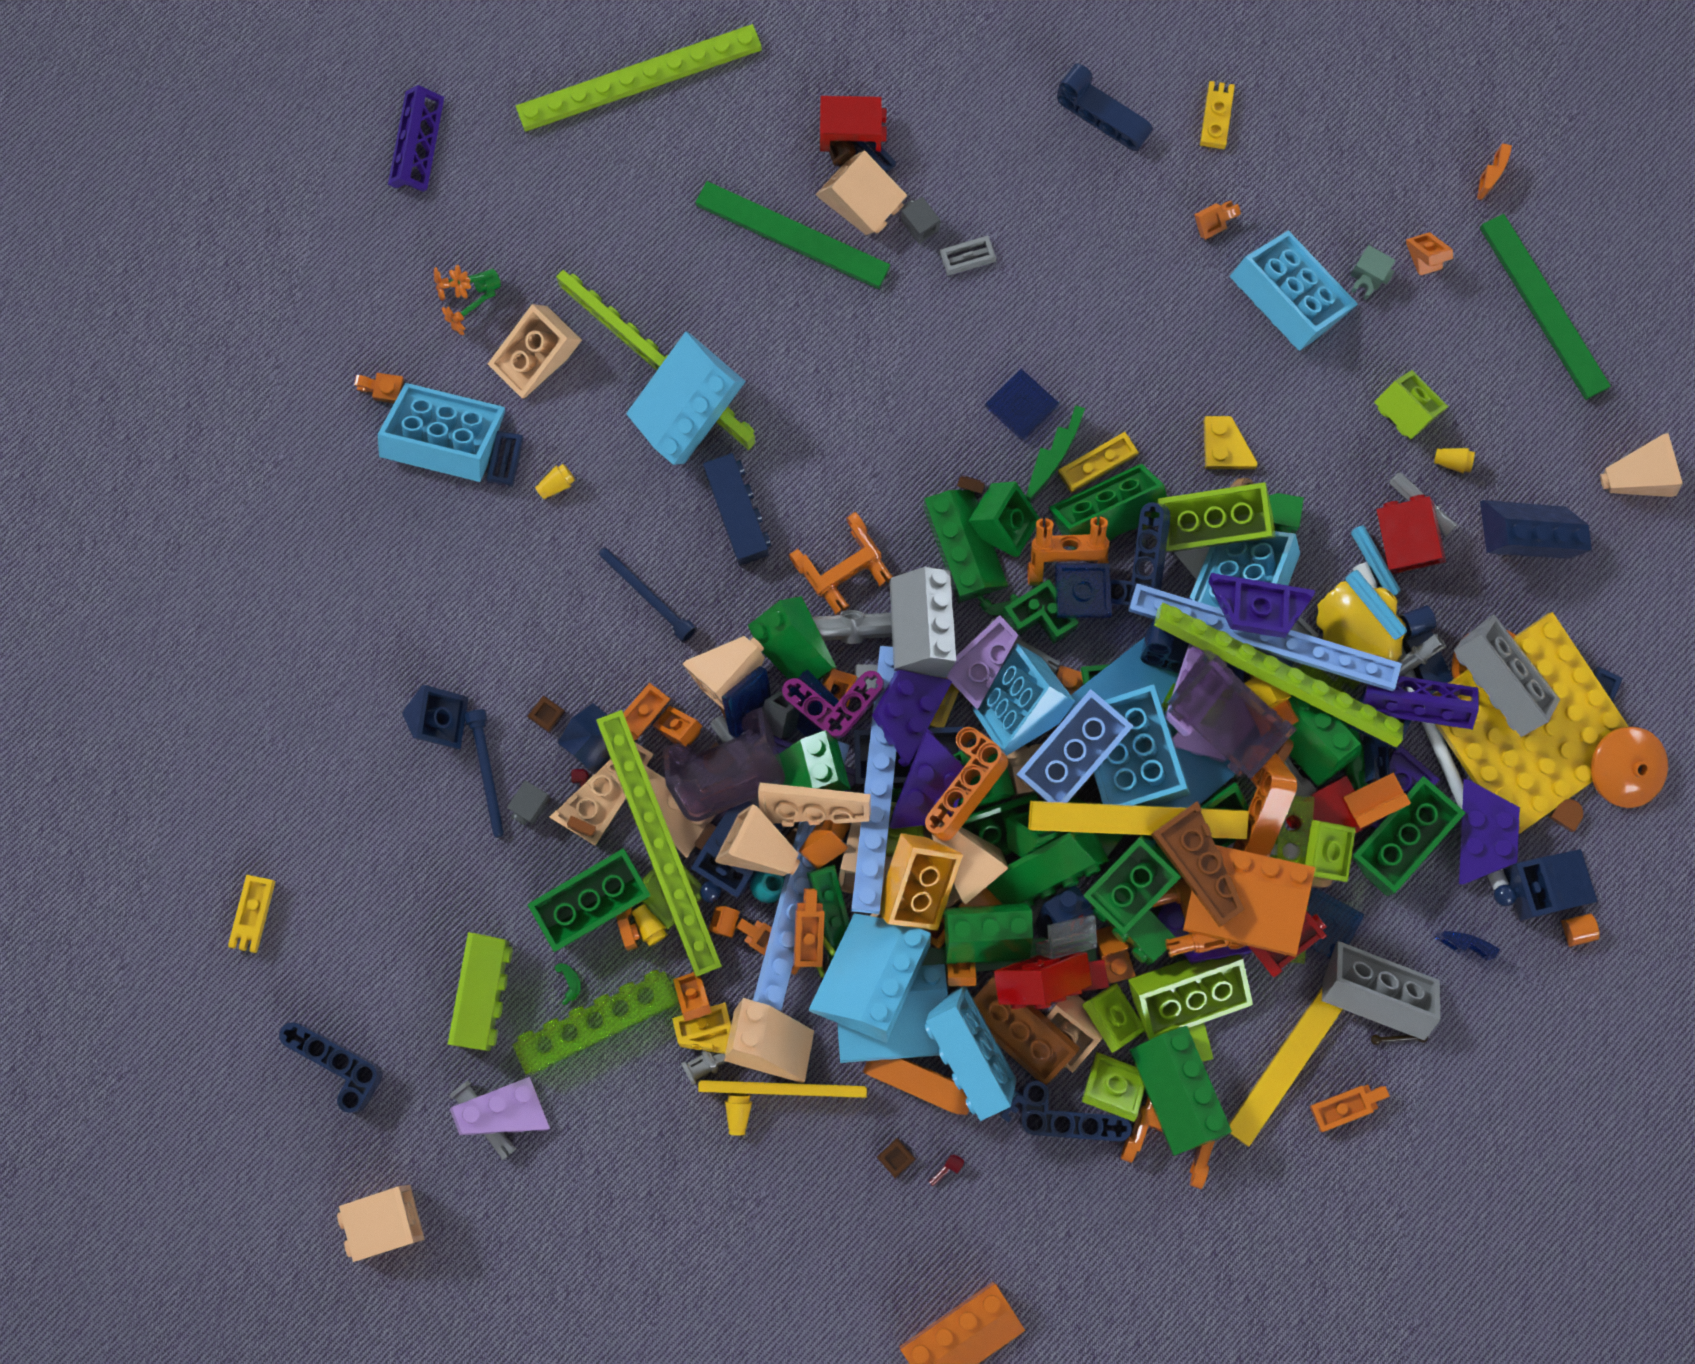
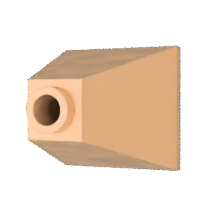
(1646, 471)
(725, 666)
(757, 845)
(979, 864)

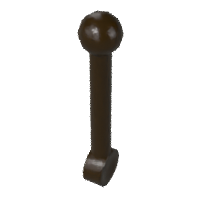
(1376, 1039)

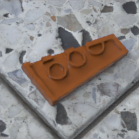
(1193, 853)

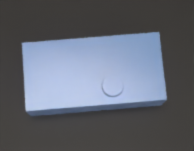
(1075, 749)

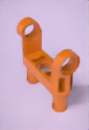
(1051, 548)
(867, 558)
(1181, 893)
(1148, 1118)

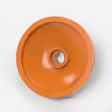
(1617, 764)

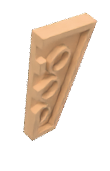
(801, 804)
(683, 831)

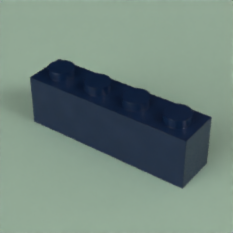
(736, 509)

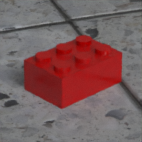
(1042, 980)

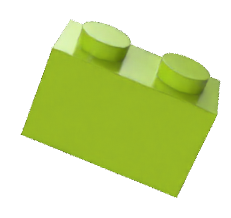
(1410, 404)

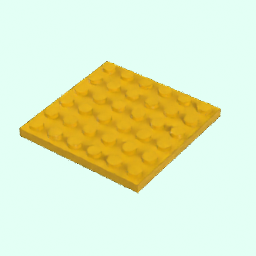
(1556, 757)

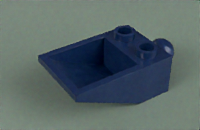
(719, 874)
(1547, 885)

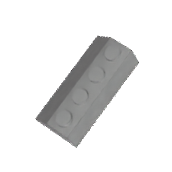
(923, 622)
(1507, 676)
(1382, 991)

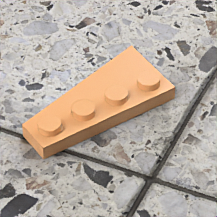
(597, 800)

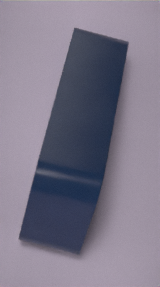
(1101, 110)
(1144, 553)
(1419, 629)
(1169, 651)
(329, 1060)
(1074, 1119)

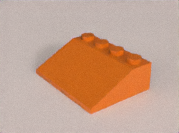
(1273, 902)

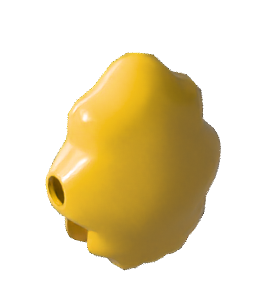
(1352, 624)

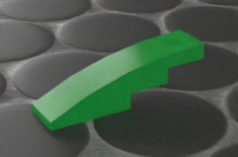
(1050, 460)

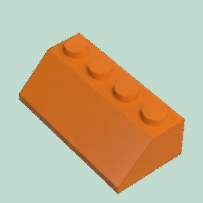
(966, 1332)

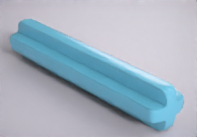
(1375, 560)
(1376, 604)

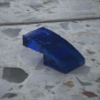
(1460, 942)

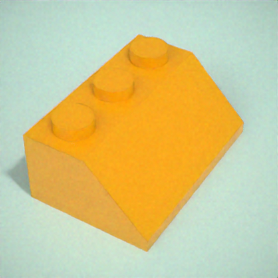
(918, 882)

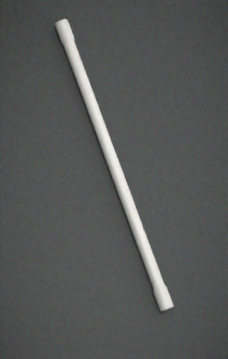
(1438, 744)

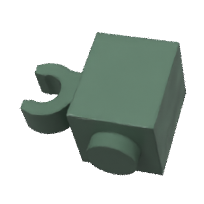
(1372, 270)

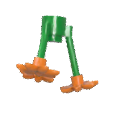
(483, 281)

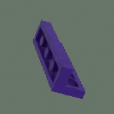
(407, 136)
(1424, 706)

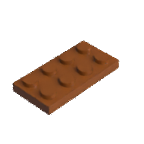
(1026, 1035)

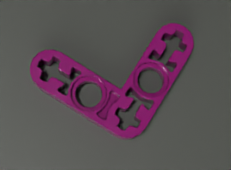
(832, 713)

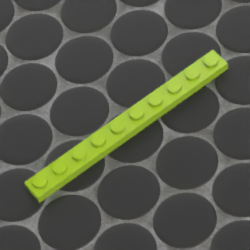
(638, 77)
(645, 349)
(1279, 674)
(658, 843)

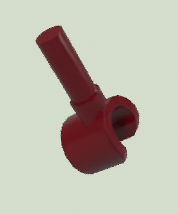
(579, 776)
(953, 1163)

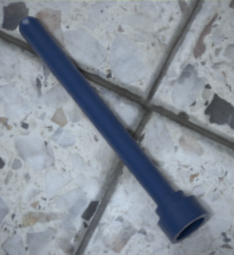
(683, 628)
(476, 721)

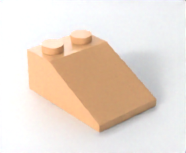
(534, 350)
(769, 1041)

